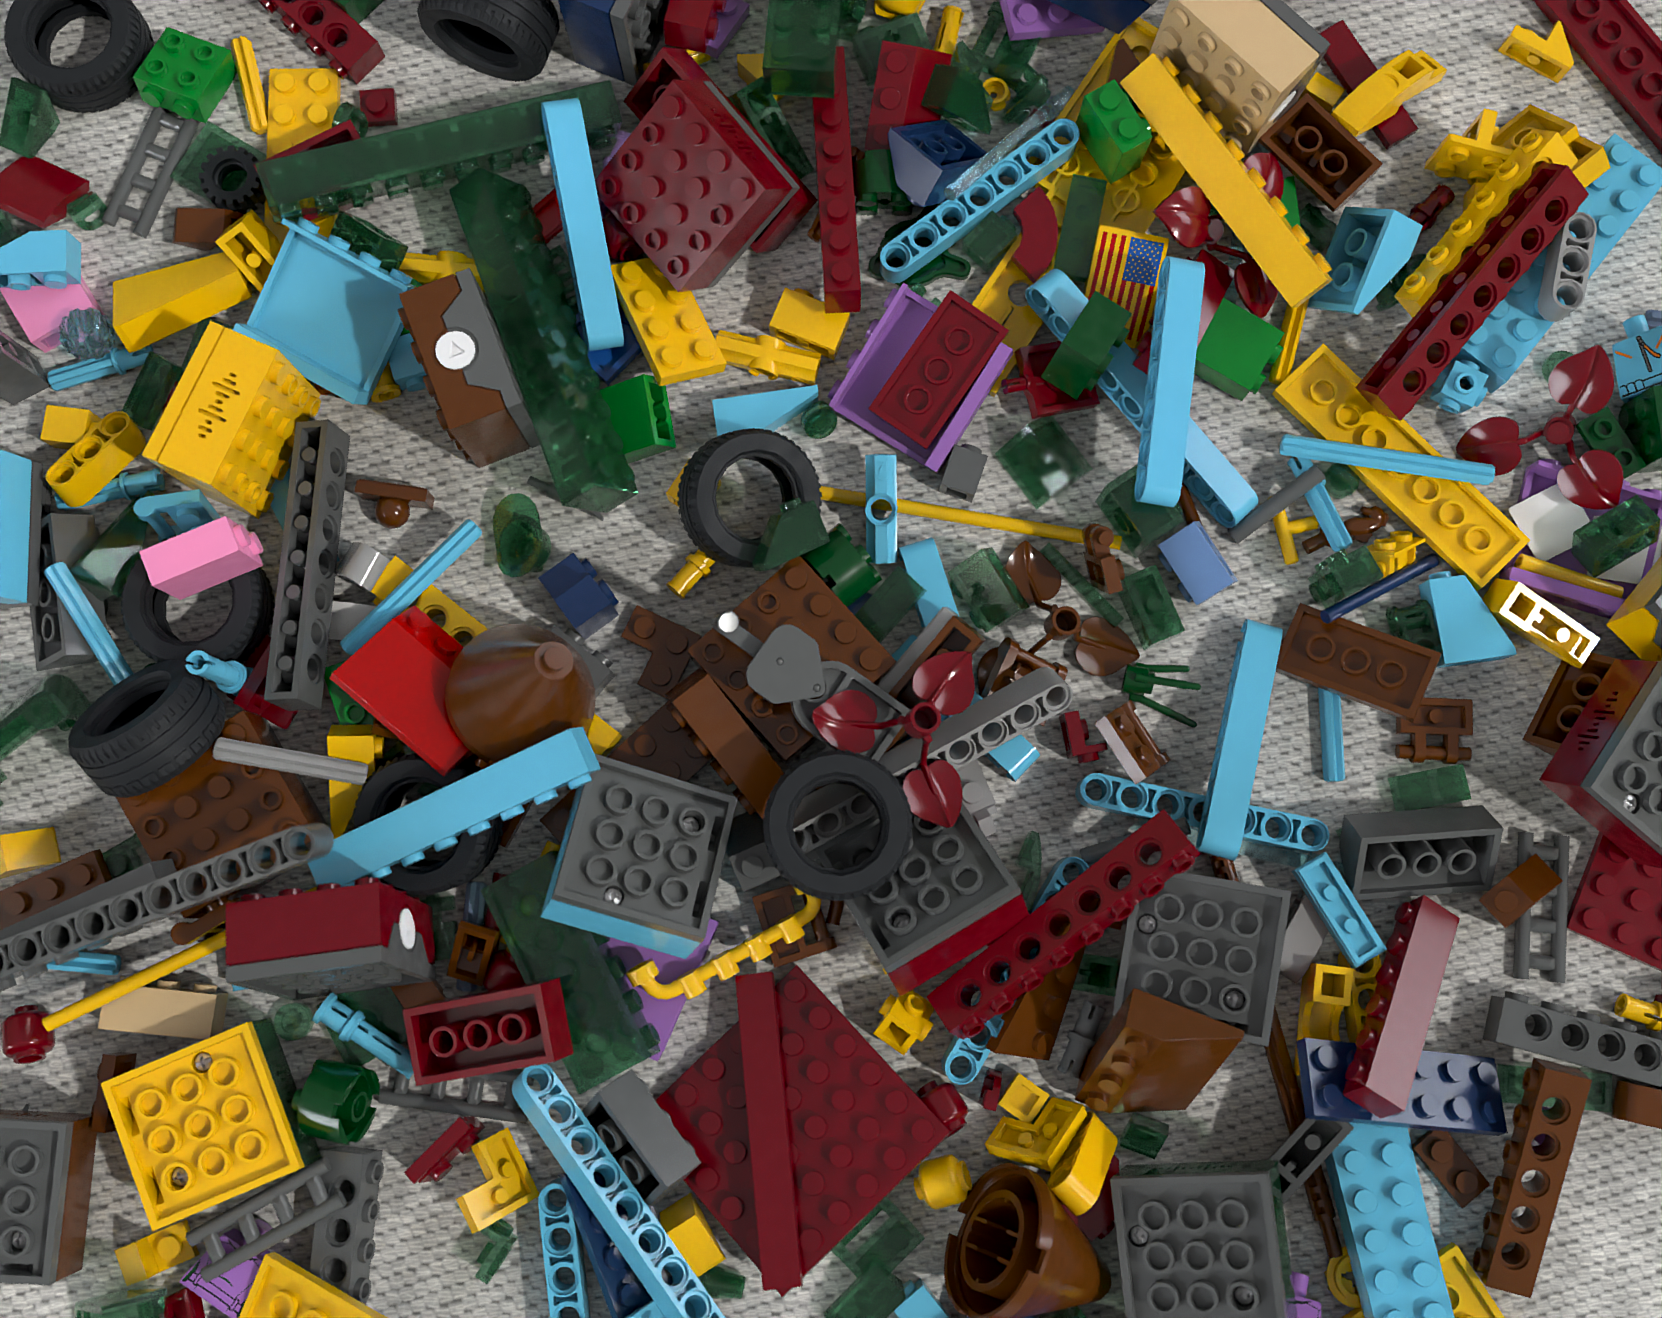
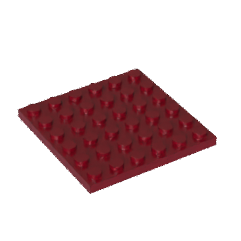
(848, 1116)

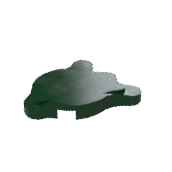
(943, 266)

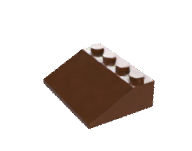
(1153, 1057)

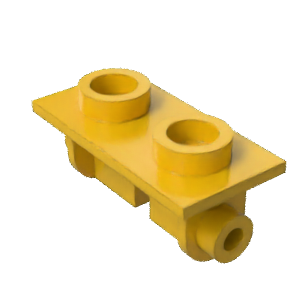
(1395, 551)

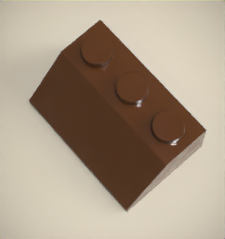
(1320, 153)
(1565, 701)

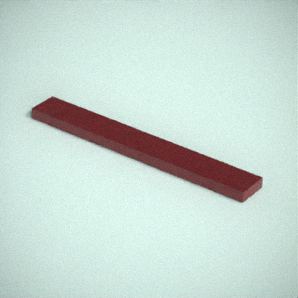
(768, 1132)

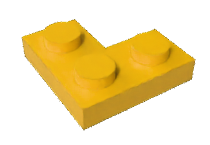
(1040, 1142)
(507, 1182)

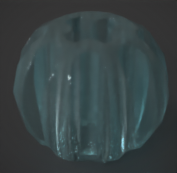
(87, 333)

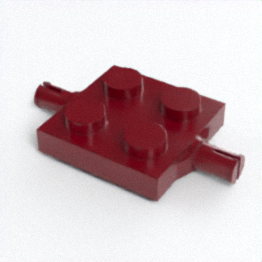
(1041, 395)

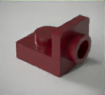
(1074, 735)

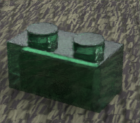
(1317, 227)

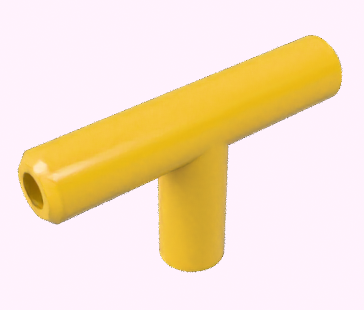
(1286, 529)

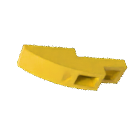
(1386, 91)

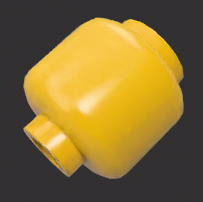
(942, 1181)

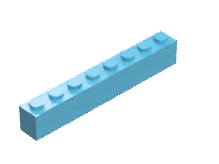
(459, 808)

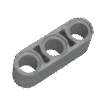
(1556, 278)
(362, 566)
(1302, 938)

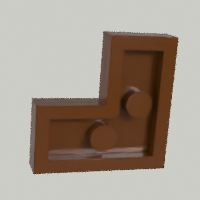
(668, 648)

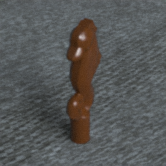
(1359, 528)

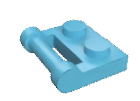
(186, 508)

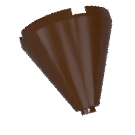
(517, 690)
(1019, 1251)

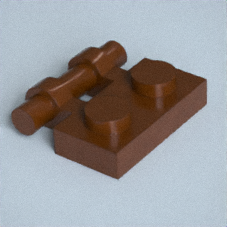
(1102, 567)
(1439, 718)

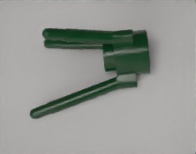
(1141, 679)

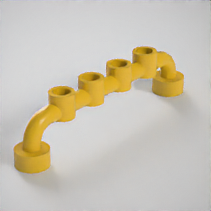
(725, 963)

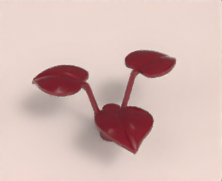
(1189, 223)
(1583, 383)
(948, 687)

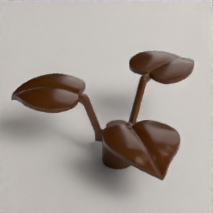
(1100, 646)

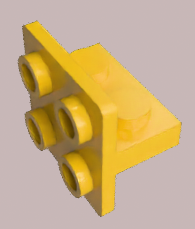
(1472, 154)

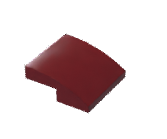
(39, 190)

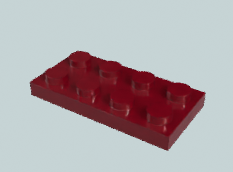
(938, 369)

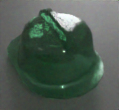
(519, 536)

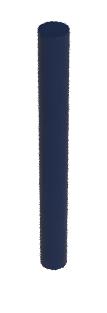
(1379, 588)

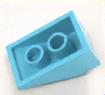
(1364, 257)

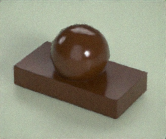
(393, 500)

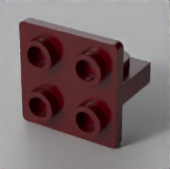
(252, 693)

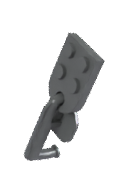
(792, 671)

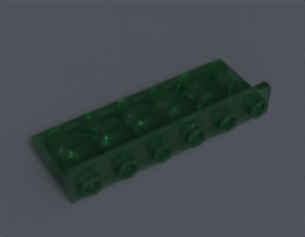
(600, 1007)

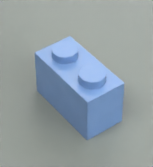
(1196, 563)

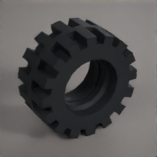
(216, 171)

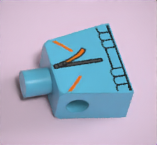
(1638, 358)

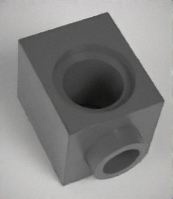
(963, 472)

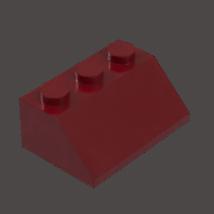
(899, 90)

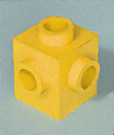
(910, 1015)

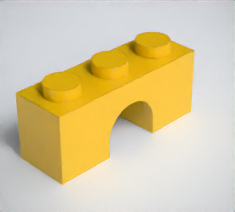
(1322, 999)

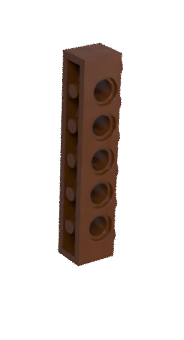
(1519, 1268)

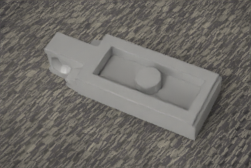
(978, 797)

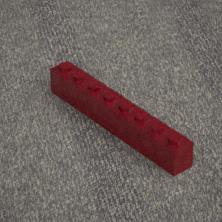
(836, 198)

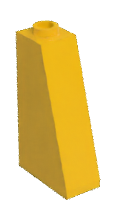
(174, 298)

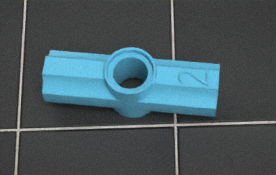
(881, 484)

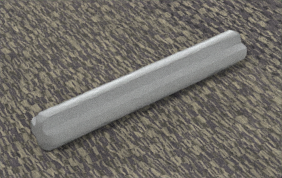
(290, 761)

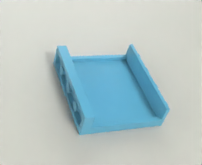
(329, 311)

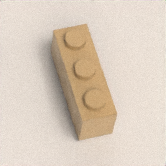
(167, 1010)

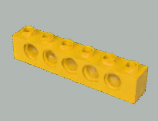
(1510, 176)

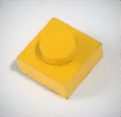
(1023, 1098)

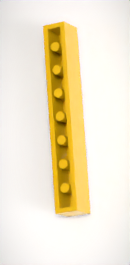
(1226, 180)

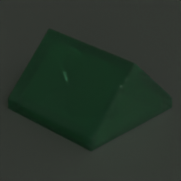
(1043, 460)

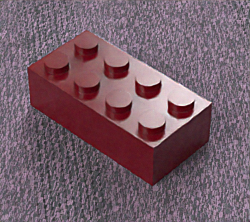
(488, 1032)

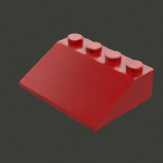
(403, 684)

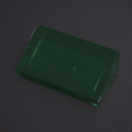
(871, 1295)

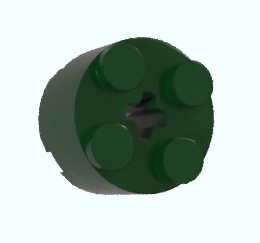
(877, 186)
(843, 566)
(336, 1101)

